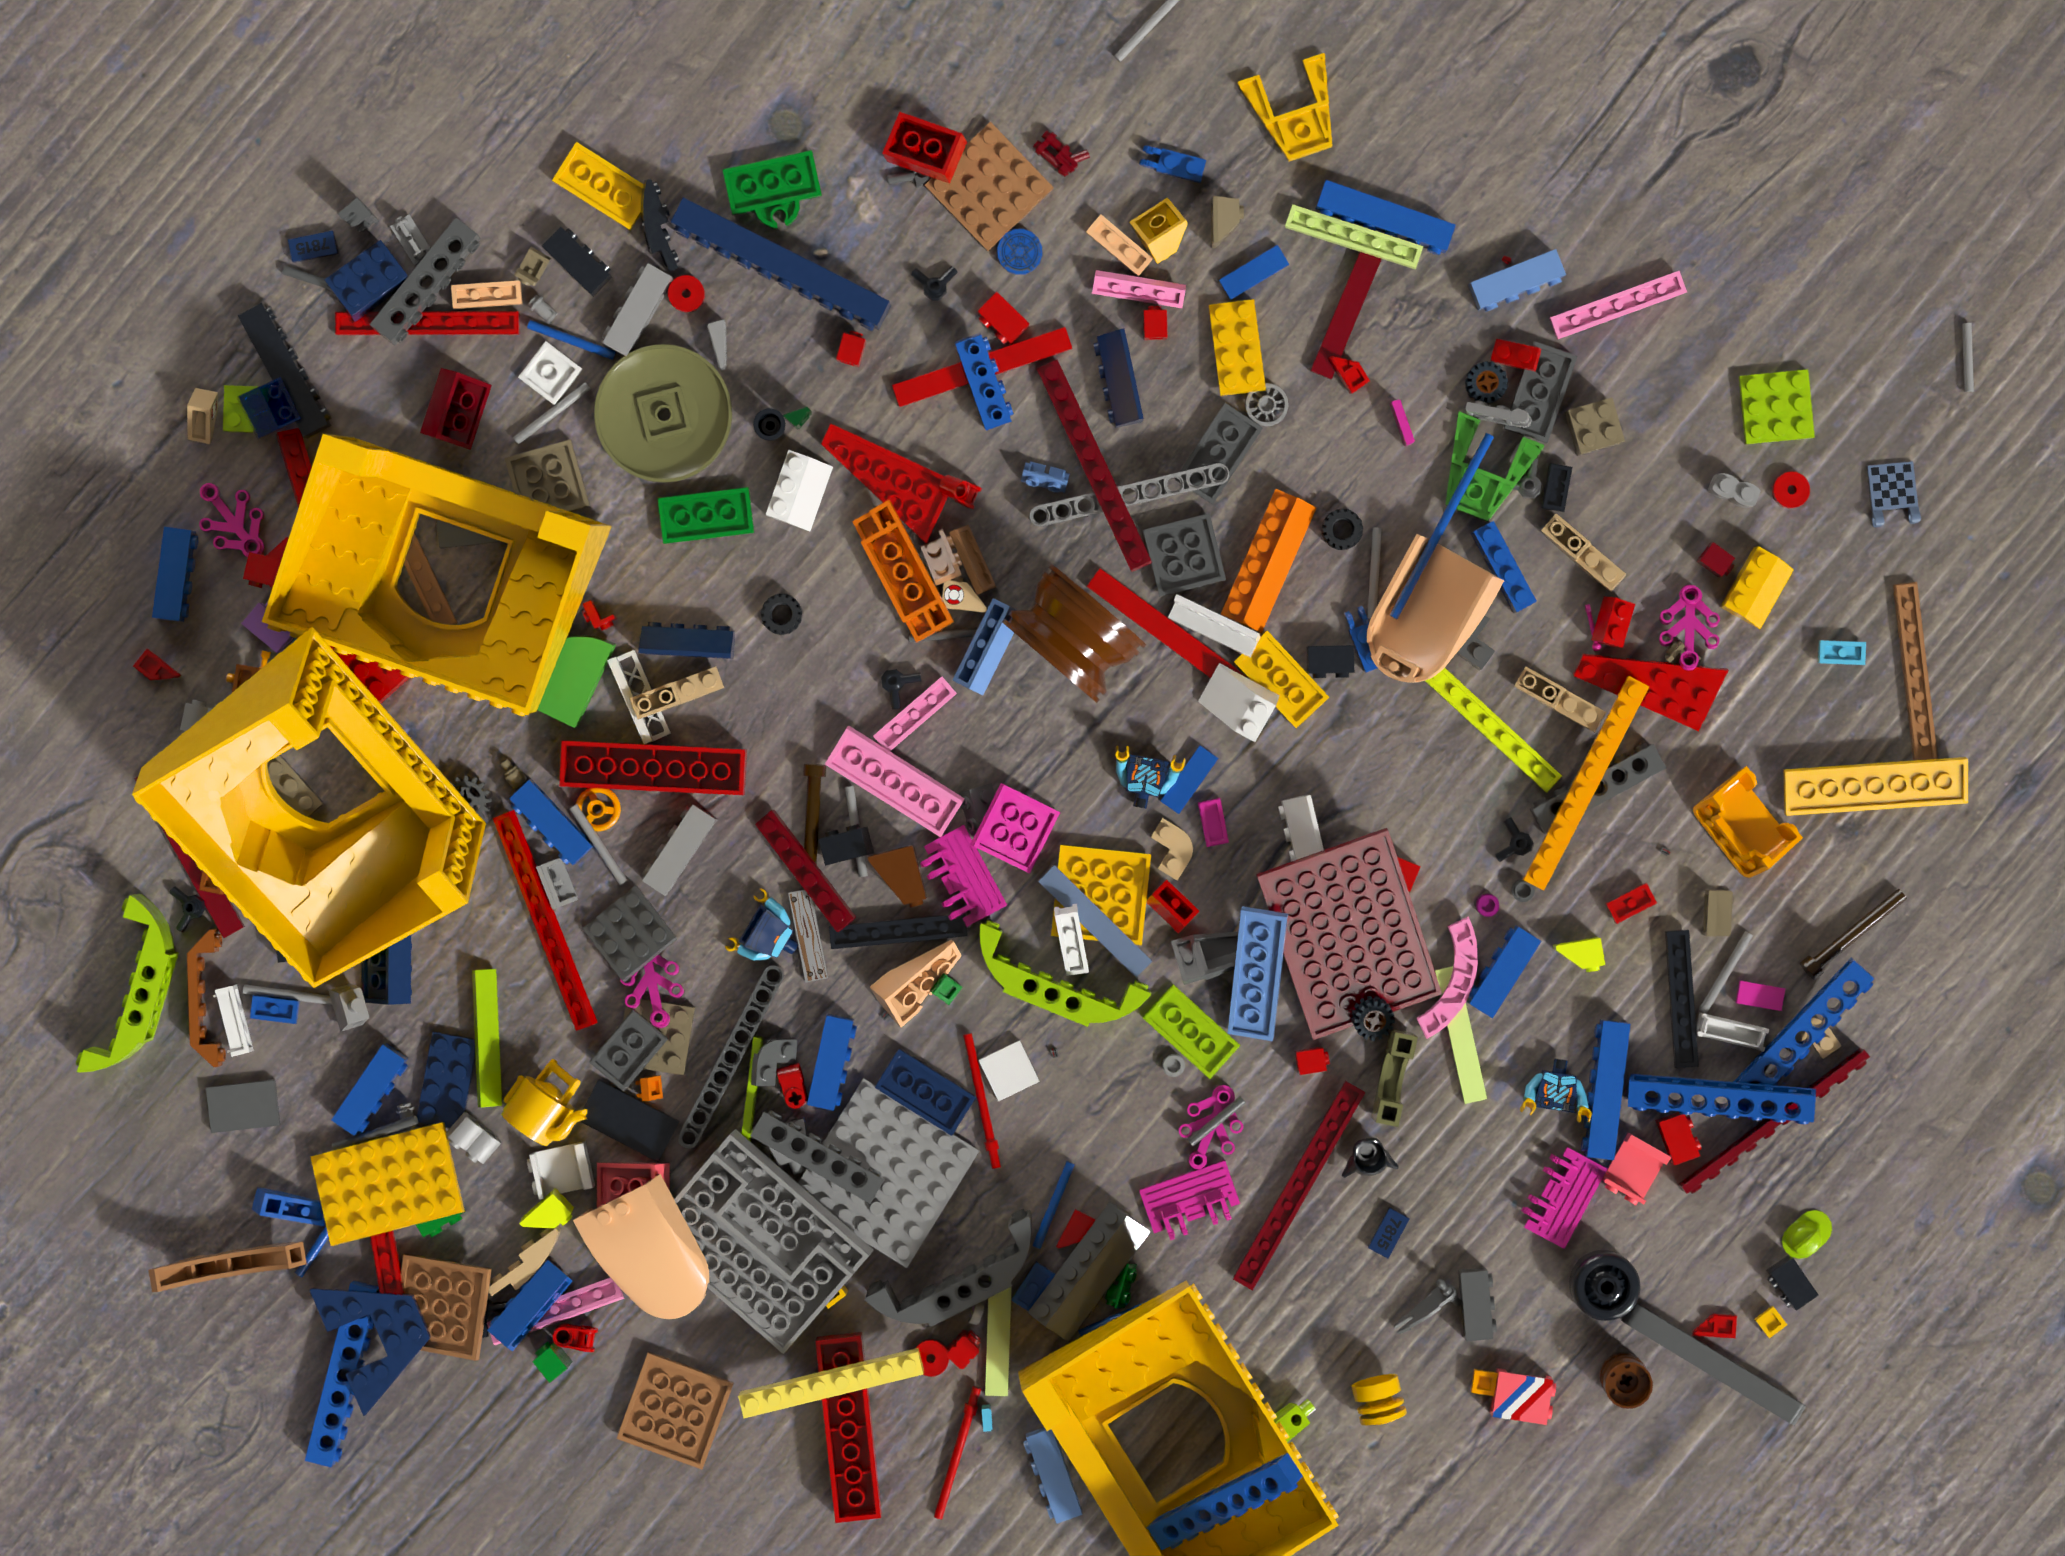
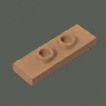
(972, 559)

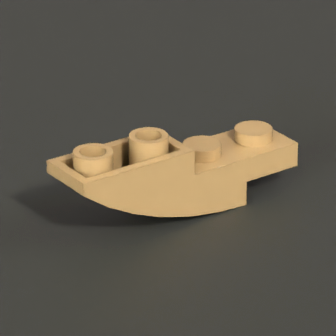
(1583, 553)
(677, 693)
(1560, 699)
(533, 1256)

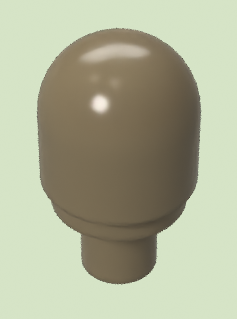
(513, 775)

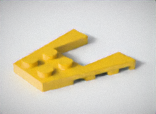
(1301, 130)

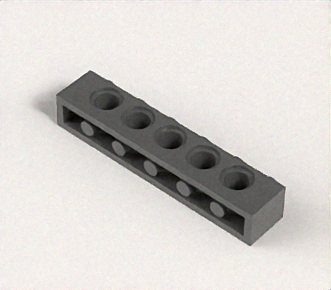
(412, 286)
(1651, 765)
(865, 1191)

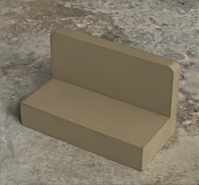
(1717, 913)

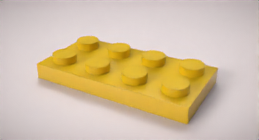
(601, 185)
(1237, 347)
(1280, 673)

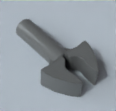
(907, 176)

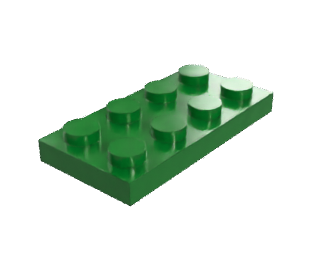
(706, 515)

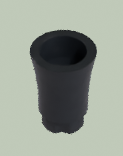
(761, 421)

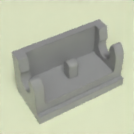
(557, 883)

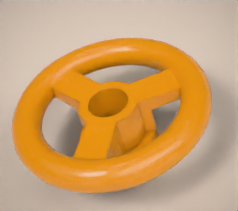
(591, 792)

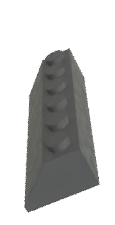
(1089, 1272)

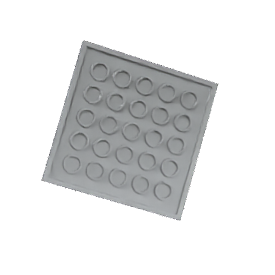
(917, 1165)

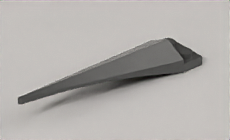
(1205, 955)

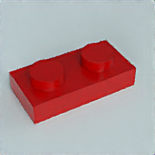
(1515, 355)
(1631, 903)

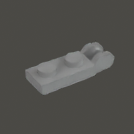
(1499, 414)

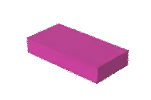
(1402, 422)
(1213, 822)
(1760, 995)

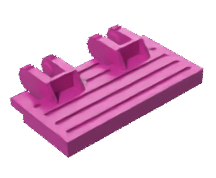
(965, 875)
(1189, 1194)
(1566, 1198)

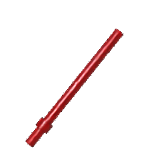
(991, 1144)
(970, 1410)

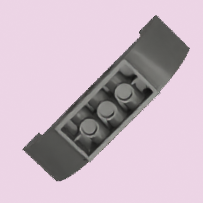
(928, 1305)

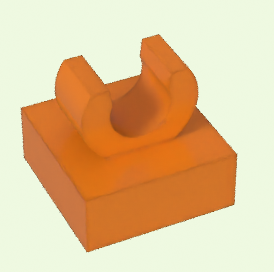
(650, 1088)

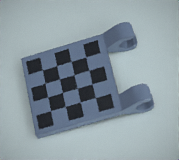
(1893, 488)

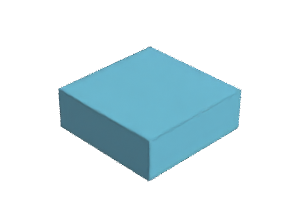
(986, 1418)

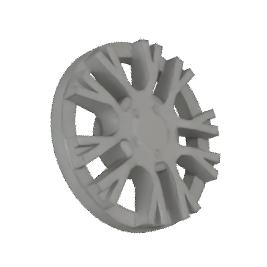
(1267, 405)

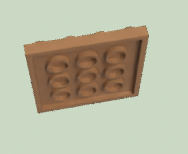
(991, 187)
(450, 1301)
(675, 1410)

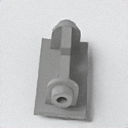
(410, 238)

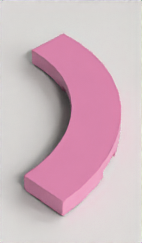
(1460, 983)

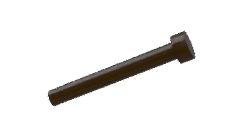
(814, 774)
(1814, 966)

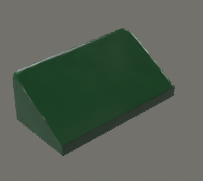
(798, 417)

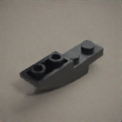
(653, 216)

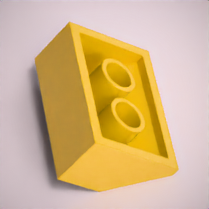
(1757, 587)

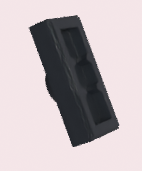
(1556, 487)

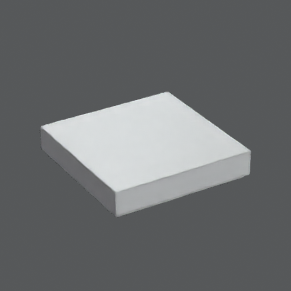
(550, 373)
(1009, 1070)

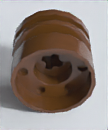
(1627, 1393)

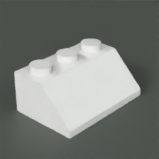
(799, 490)
(1301, 826)

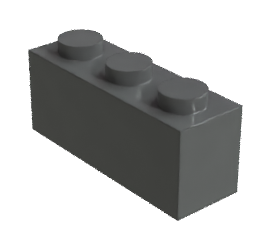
(1476, 1304)

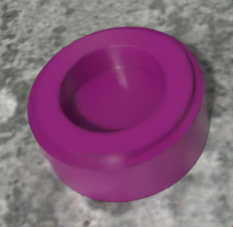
(1487, 905)

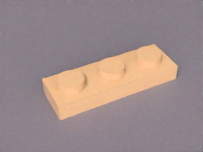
(1119, 245)
(486, 294)

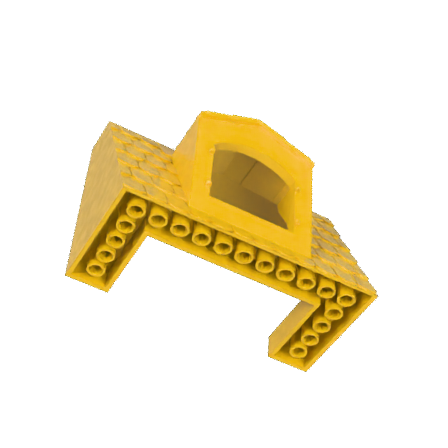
(352, 550)
(307, 884)
(1128, 1362)

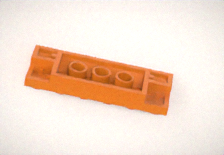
(1268, 560)
(902, 571)

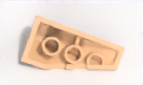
(909, 984)

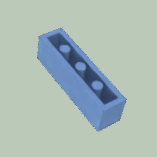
(1516, 280)
(985, 648)
(1054, 1475)

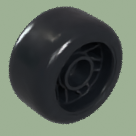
(1594, 1270)

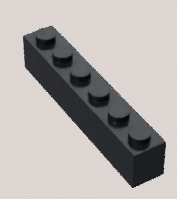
(281, 362)

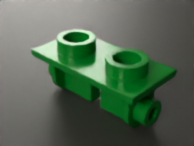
(1120, 1293)

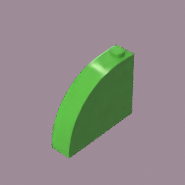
(575, 678)

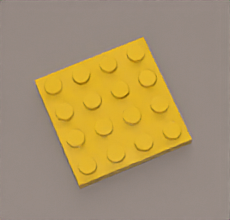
(1112, 882)

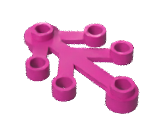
(234, 523)
(1689, 623)
(651, 980)
(1220, 1130)

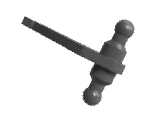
(1429, 1306)

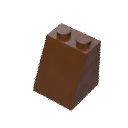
(901, 873)

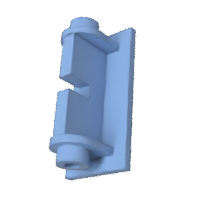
(1054, 481)

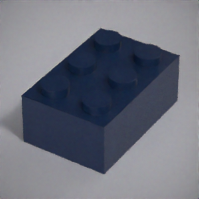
(367, 280)

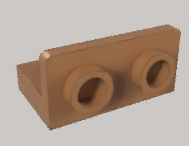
(941, 560)

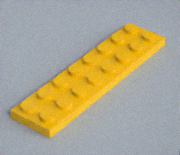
(1875, 786)

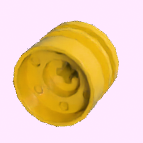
(1379, 1405)

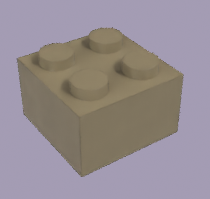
(1594, 426)

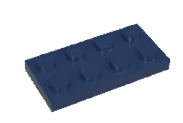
(446, 1079)
(925, 1092)

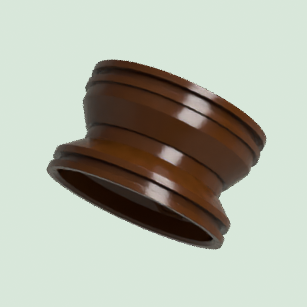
(1074, 632)

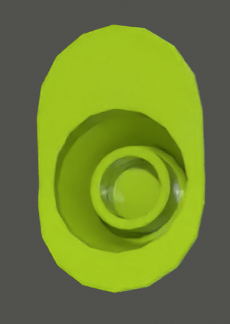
(1807, 1234)

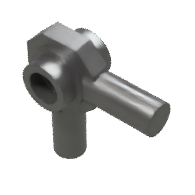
(1529, 485)

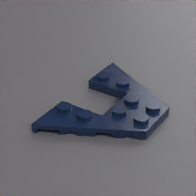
(397, 1324)

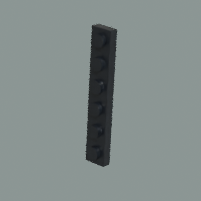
(898, 931)
(1681, 998)

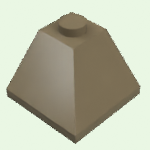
(1224, 218)

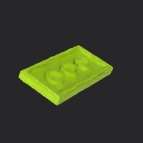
(1191, 1031)

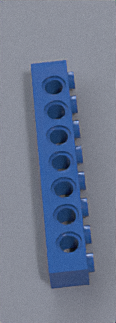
(1802, 1022)
(1732, 1091)
(318, 1451)
(1225, 1501)

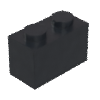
(1329, 660)
(846, 845)
(1791, 1282)

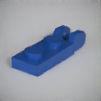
(1175, 164)
(1359, 638)

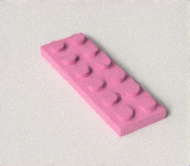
(894, 781)

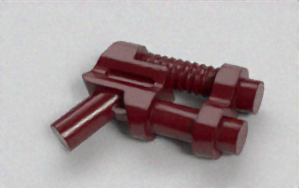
(1064, 161)

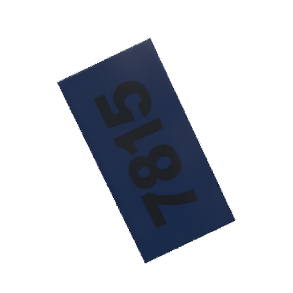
(313, 246)
(1388, 1233)

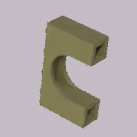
(1387, 1102)

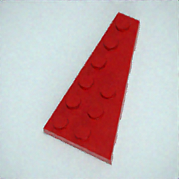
(891, 477)
(1671, 692)

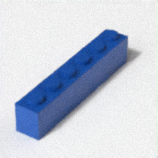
(1385, 217)
(1606, 1090)

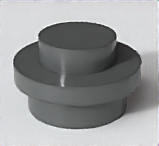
(1522, 891)

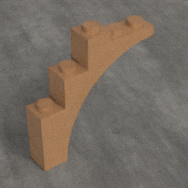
(227, 1264)

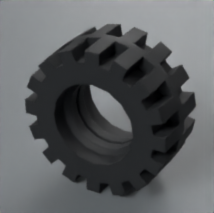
(1331, 539)
(771, 603)

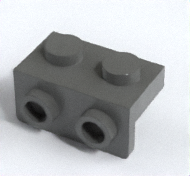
(976, 805)

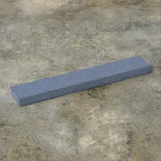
(1096, 921)

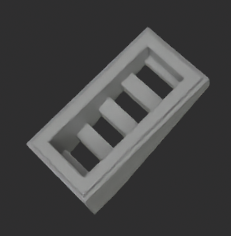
(718, 337)

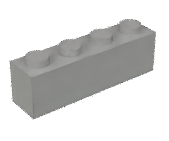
(638, 310)
(679, 850)

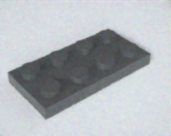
(1543, 392)
(1224, 443)

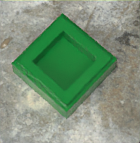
(946, 989)

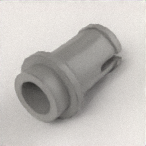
(542, 309)
(406, 1110)

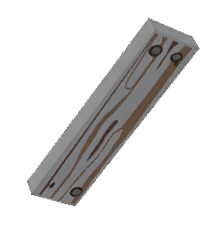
(808, 936)

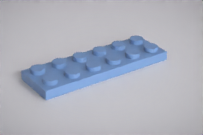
(1257, 973)

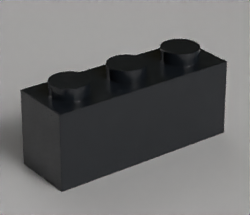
(577, 260)

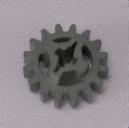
(476, 800)

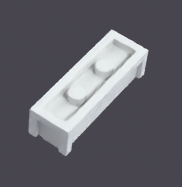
(1071, 940)
(234, 1020)
(1731, 1031)

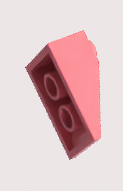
(621, 1178)

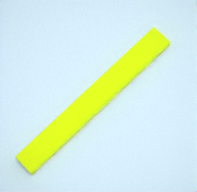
(1494, 729)

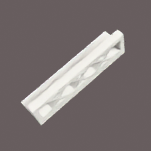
(1214, 626)
(627, 692)

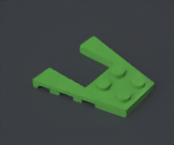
(1485, 490)

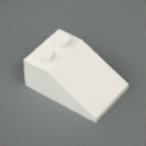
(1238, 702)

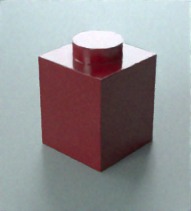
(1716, 560)

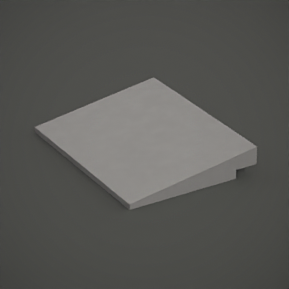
(767, 1241)

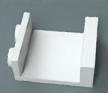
(561, 1168)

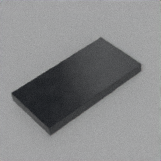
(629, 1120)

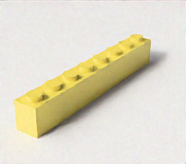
(831, 1383)

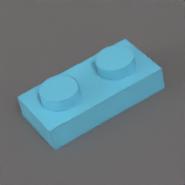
(1842, 652)

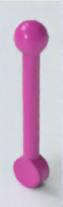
(1596, 646)

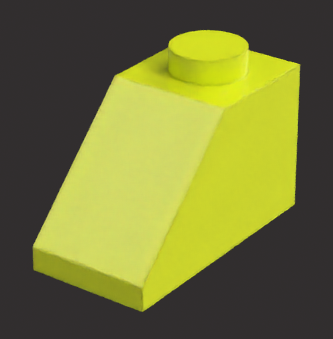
(1583, 953)
(549, 1212)

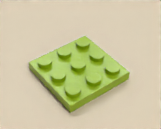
(1776, 407)

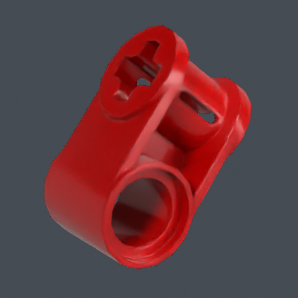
(959, 490)
(792, 1081)
(577, 1337)

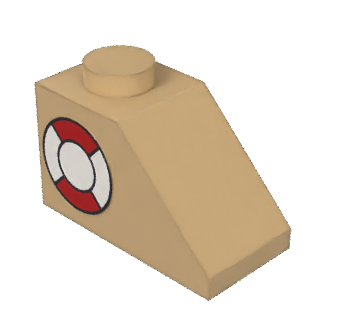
(202, 415)
(960, 596)

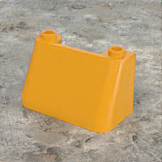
(1744, 825)

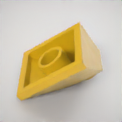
(1160, 229)

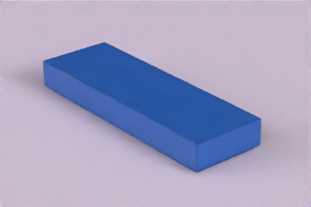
(1253, 272)
(1189, 779)

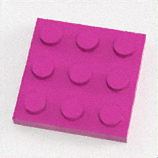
(1015, 828)

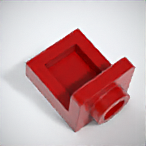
(591, 614)

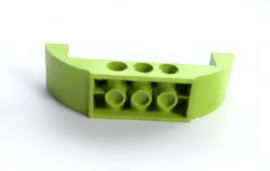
(161, 956)
(1088, 1008)

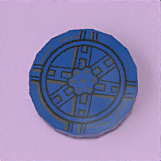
(1019, 251)

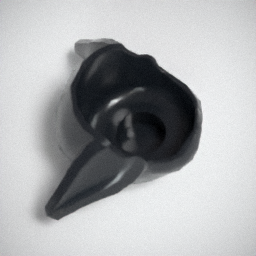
(1368, 1158)

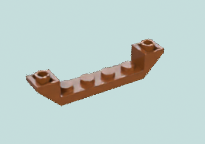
(211, 1052)

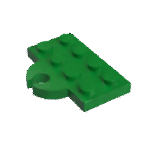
(773, 186)

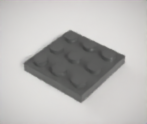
(1184, 555)
(630, 933)

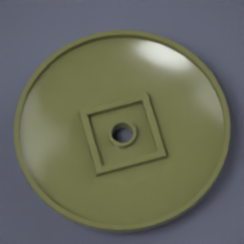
(630, 406)

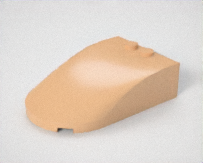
(1436, 618)
(648, 1250)

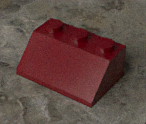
(455, 408)

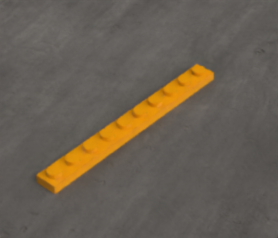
(1586, 783)

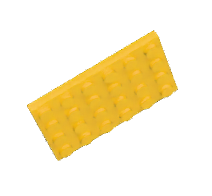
(387, 1184)

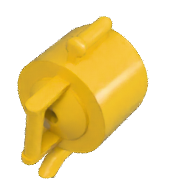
(541, 1108)

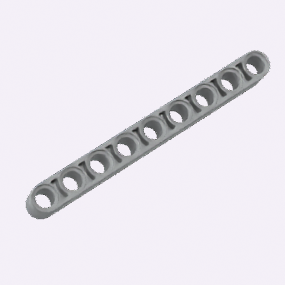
(1138, 487)

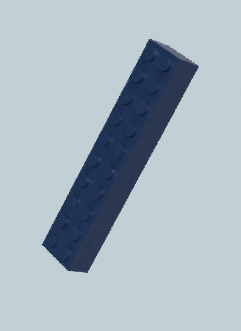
(777, 262)

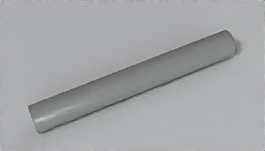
(1968, 357)

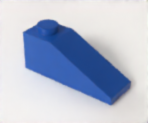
(287, 1207)

